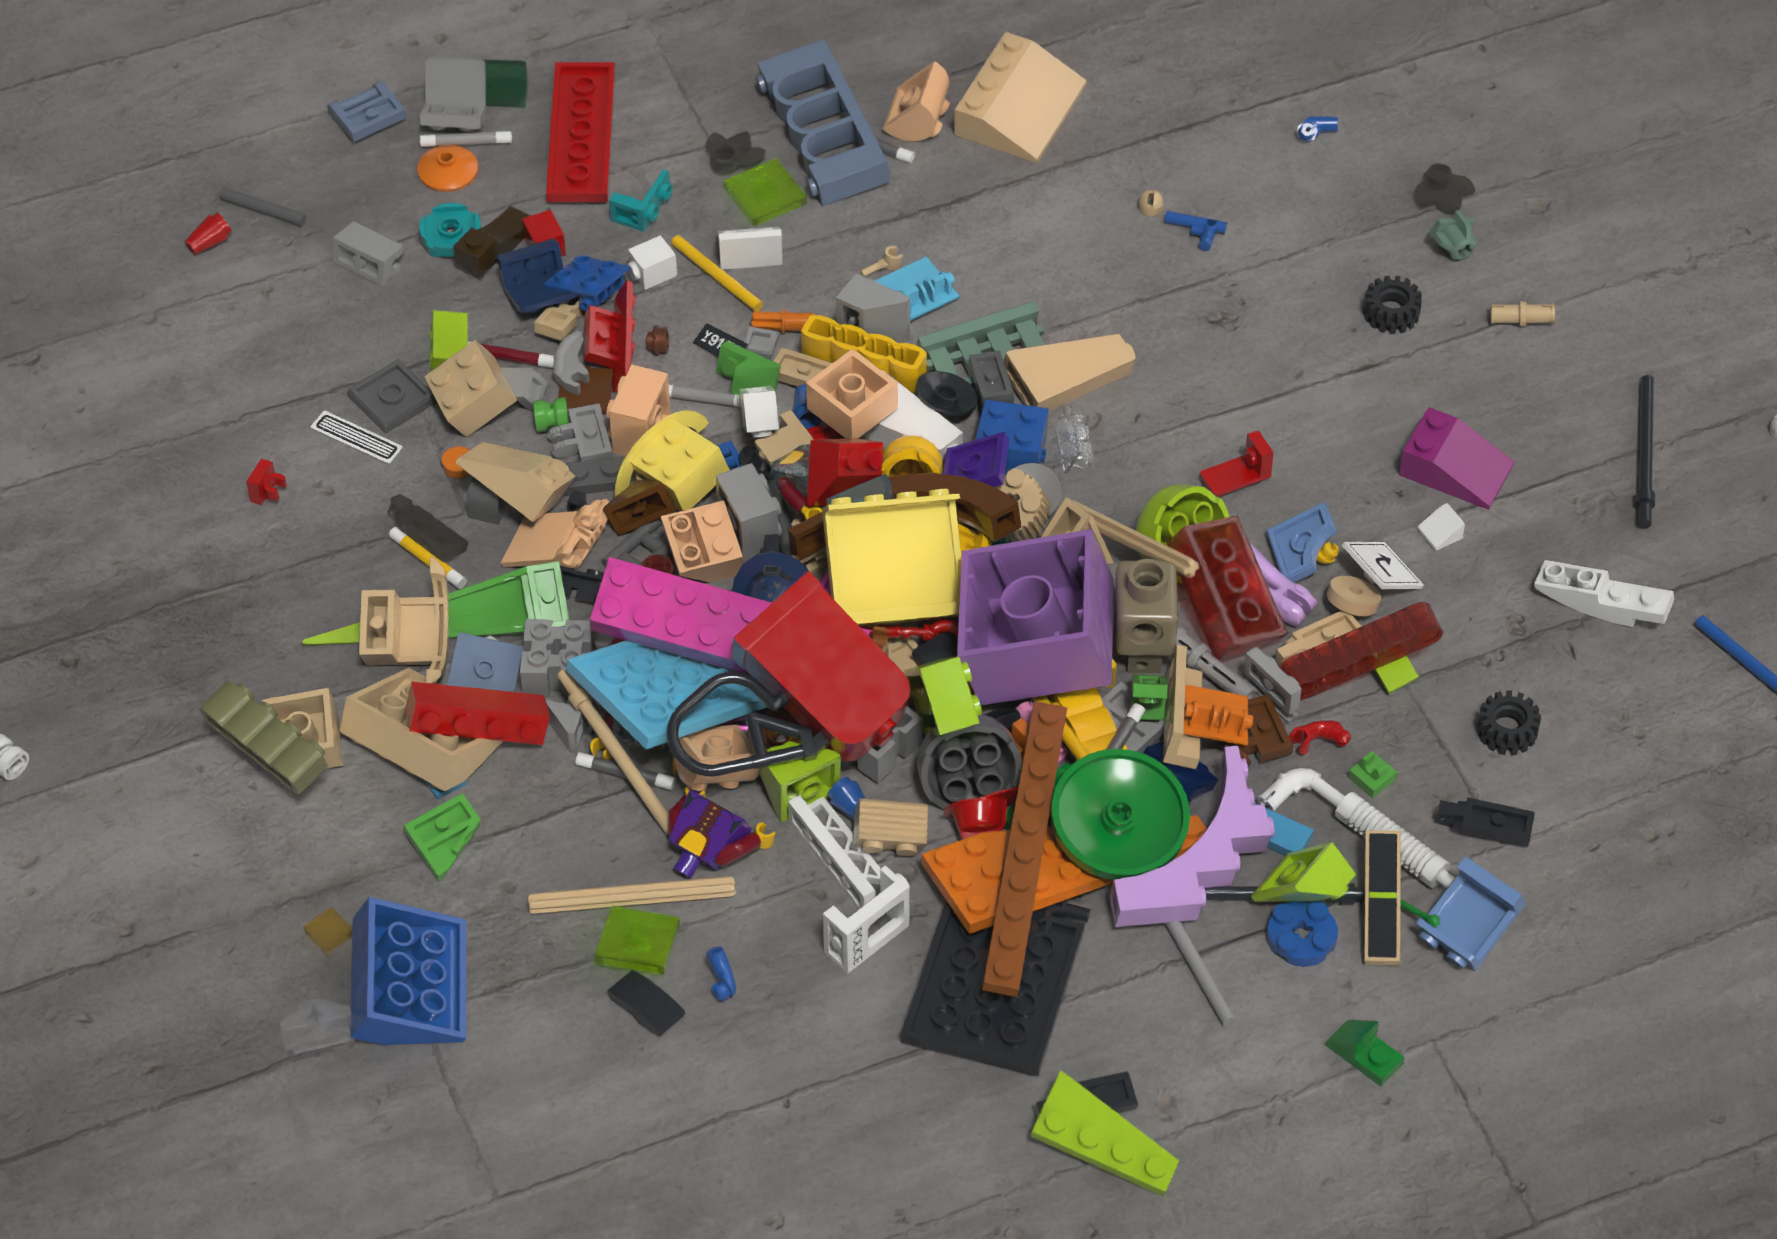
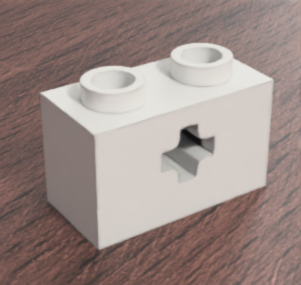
(759, 410)

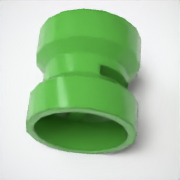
(550, 414)

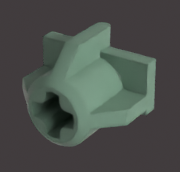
(1455, 235)

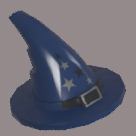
(768, 575)

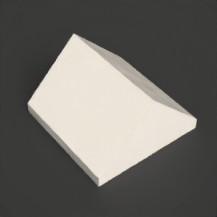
(750, 248)

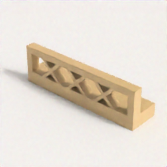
(1179, 747)

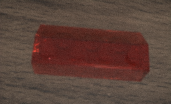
(1228, 588)

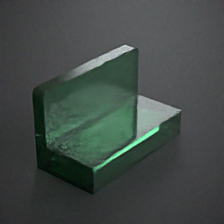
(506, 83)

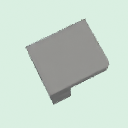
(526, 385)

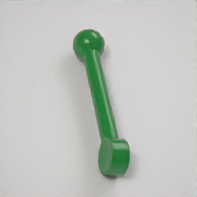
(1433, 920)

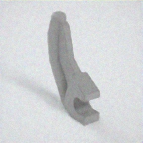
(566, 365)

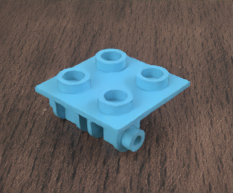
(924, 286)

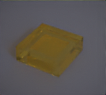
(328, 930)

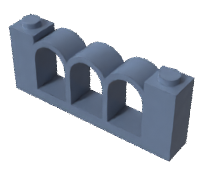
(832, 176)

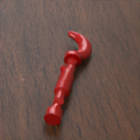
(927, 632)

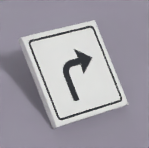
(1382, 565)

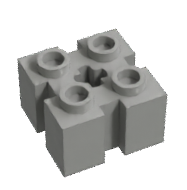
(547, 653)
(907, 737)

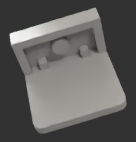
(454, 93)

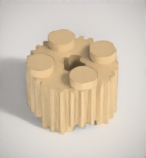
(1031, 501)

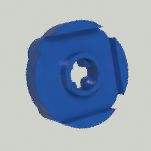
(1309, 916)

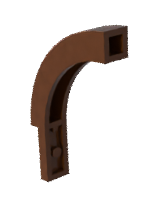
(978, 507)

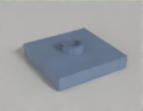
(484, 663)

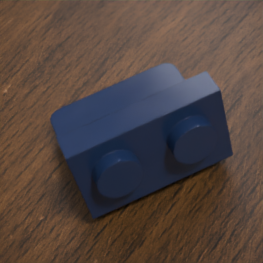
(525, 273)

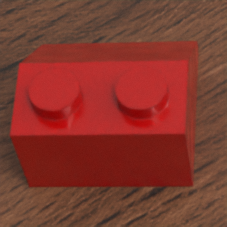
(841, 465)

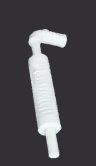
(1362, 817)

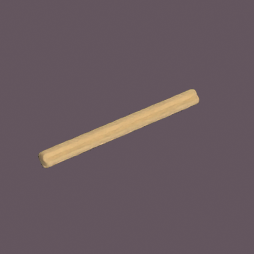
(1142, 543)
(631, 894)

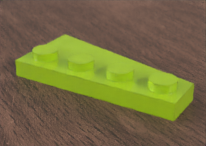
(1097, 1134)

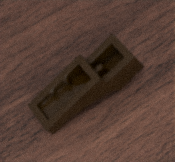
(480, 247)

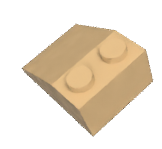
(521, 478)

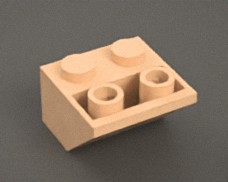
(703, 542)

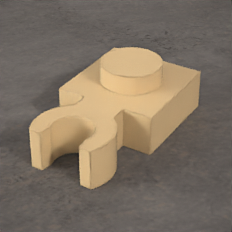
(558, 321)

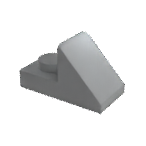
(566, 723)

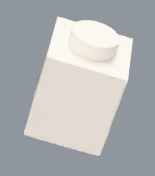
(652, 262)

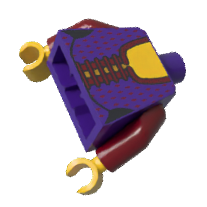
(710, 834)

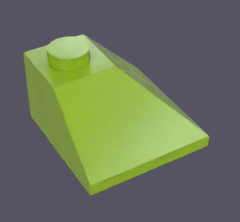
(800, 777)
(1307, 876)

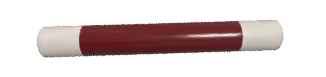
(520, 356)

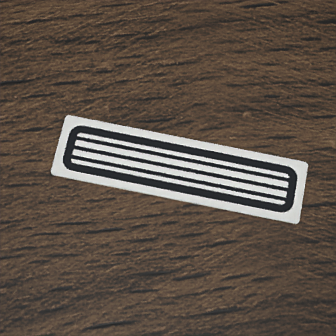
(356, 437)

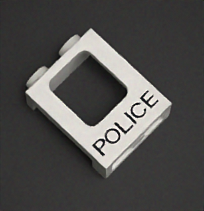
(847, 938)

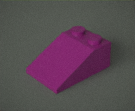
(1454, 460)

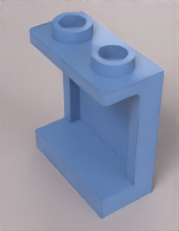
(1471, 915)

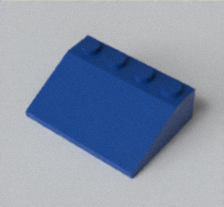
(407, 975)

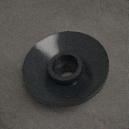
(946, 393)

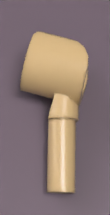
(889, 262)

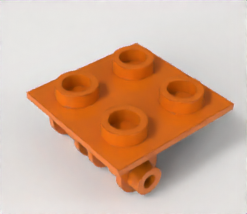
(1216, 715)

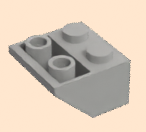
(874, 308)

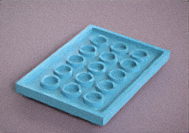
(647, 684)

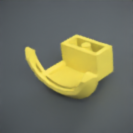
(675, 457)

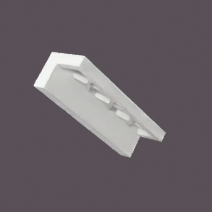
(830, 853)

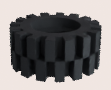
(1392, 317)
(1511, 707)

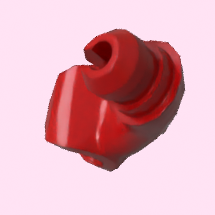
(1328, 730)

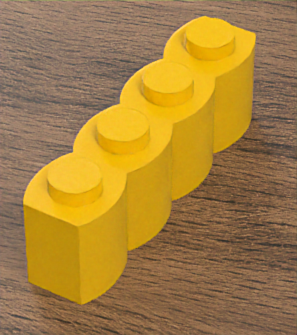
(829, 341)
(1087, 717)

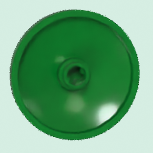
(1119, 814)

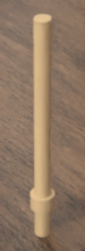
(583, 701)

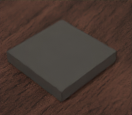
(392, 396)

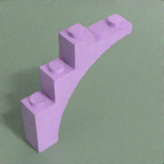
(1179, 887)

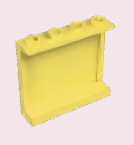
(894, 557)

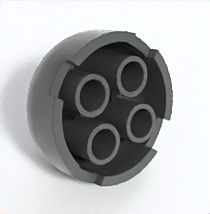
(988, 757)

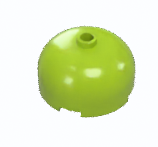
(1178, 507)

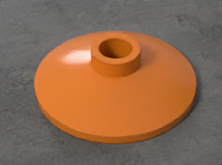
(447, 168)

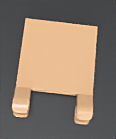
(547, 539)

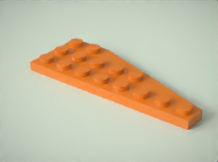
(973, 868)

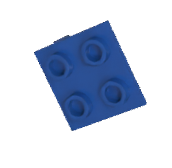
(590, 278)

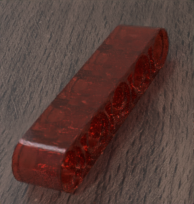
(1364, 649)

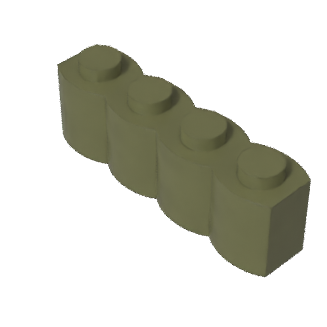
(263, 736)

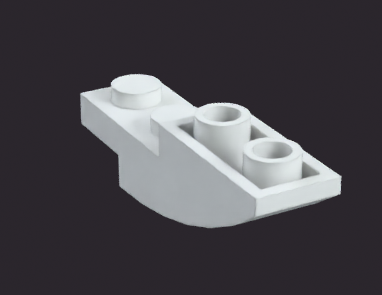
(1594, 594)

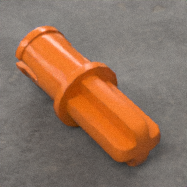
(780, 321)

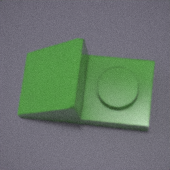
(746, 368)
(1150, 693)

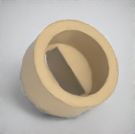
(1150, 210)

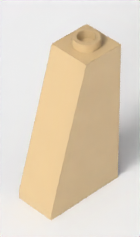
(1067, 370)

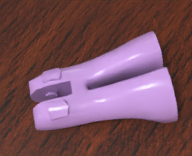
(1290, 598)

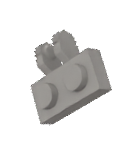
(589, 435)

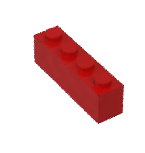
(477, 713)

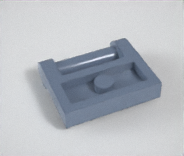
(367, 111)

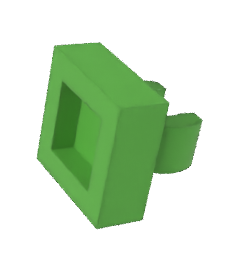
(1372, 774)

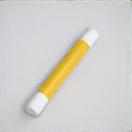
(423, 555)

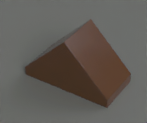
(638, 505)

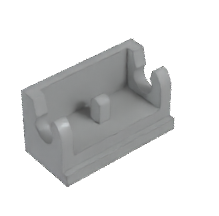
(366, 253)

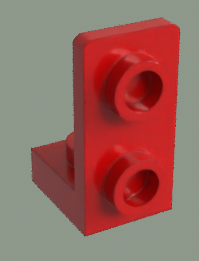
(1243, 470)

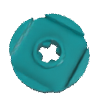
(435, 225)

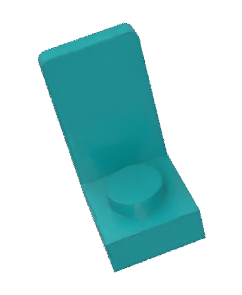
(638, 213)

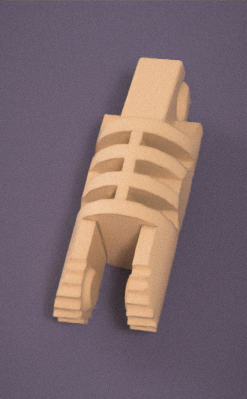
(584, 539)

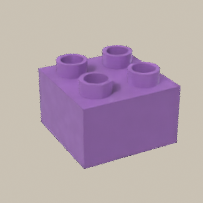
(1036, 617)

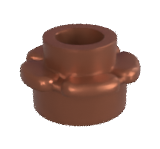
(658, 340)

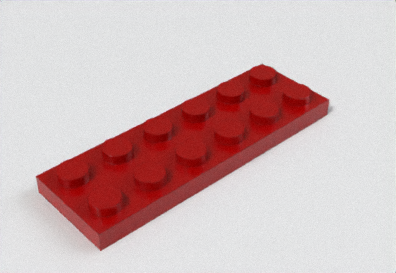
(581, 132)

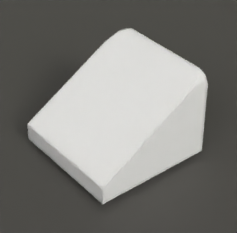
(1442, 527)

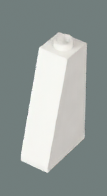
(915, 419)

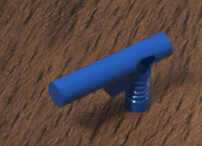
(1199, 226)

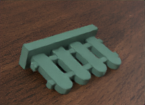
(982, 335)

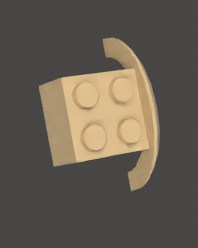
(407, 628)

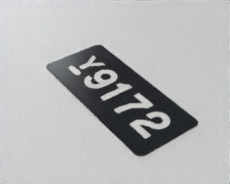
(712, 338)

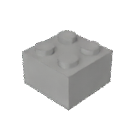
(749, 507)

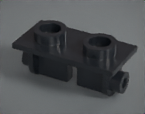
(587, 583)

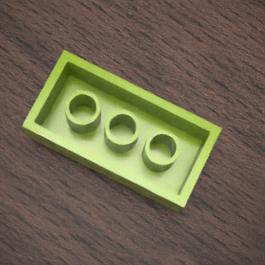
(943, 695)

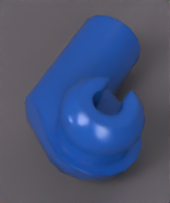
(1315, 125)
(721, 967)

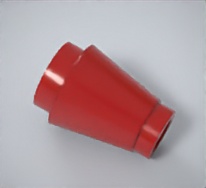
(208, 234)

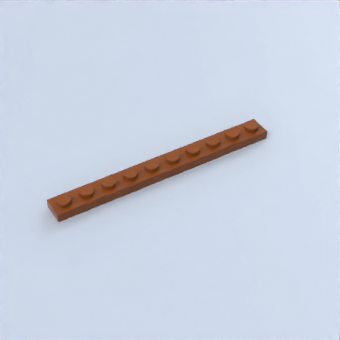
(1024, 850)

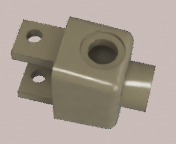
(1148, 595)

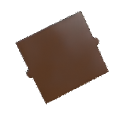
(595, 392)

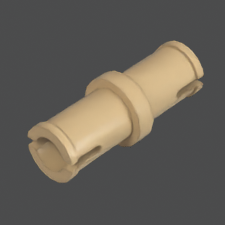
(1523, 313)

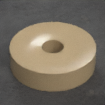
(1353, 595)

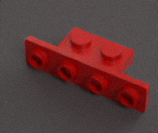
(610, 334)

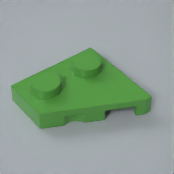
(443, 834)

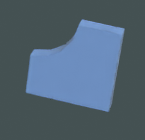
(1299, 541)

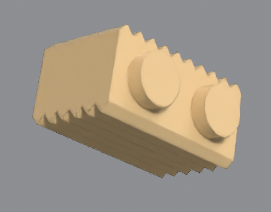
(890, 826)

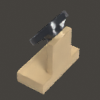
(777, 445)

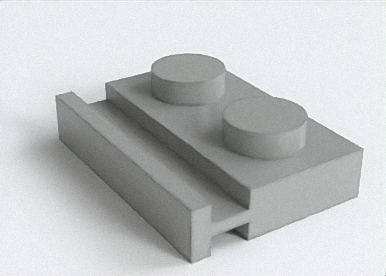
(1270, 679)

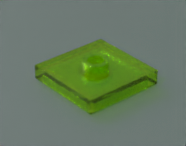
(765, 192)
(637, 940)

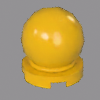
(911, 455)

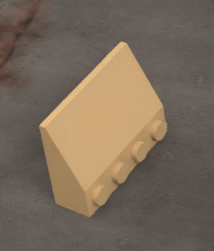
(1018, 99)
(379, 722)

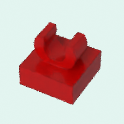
(262, 481)

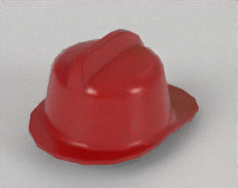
(981, 813)

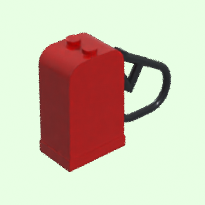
(820, 670)

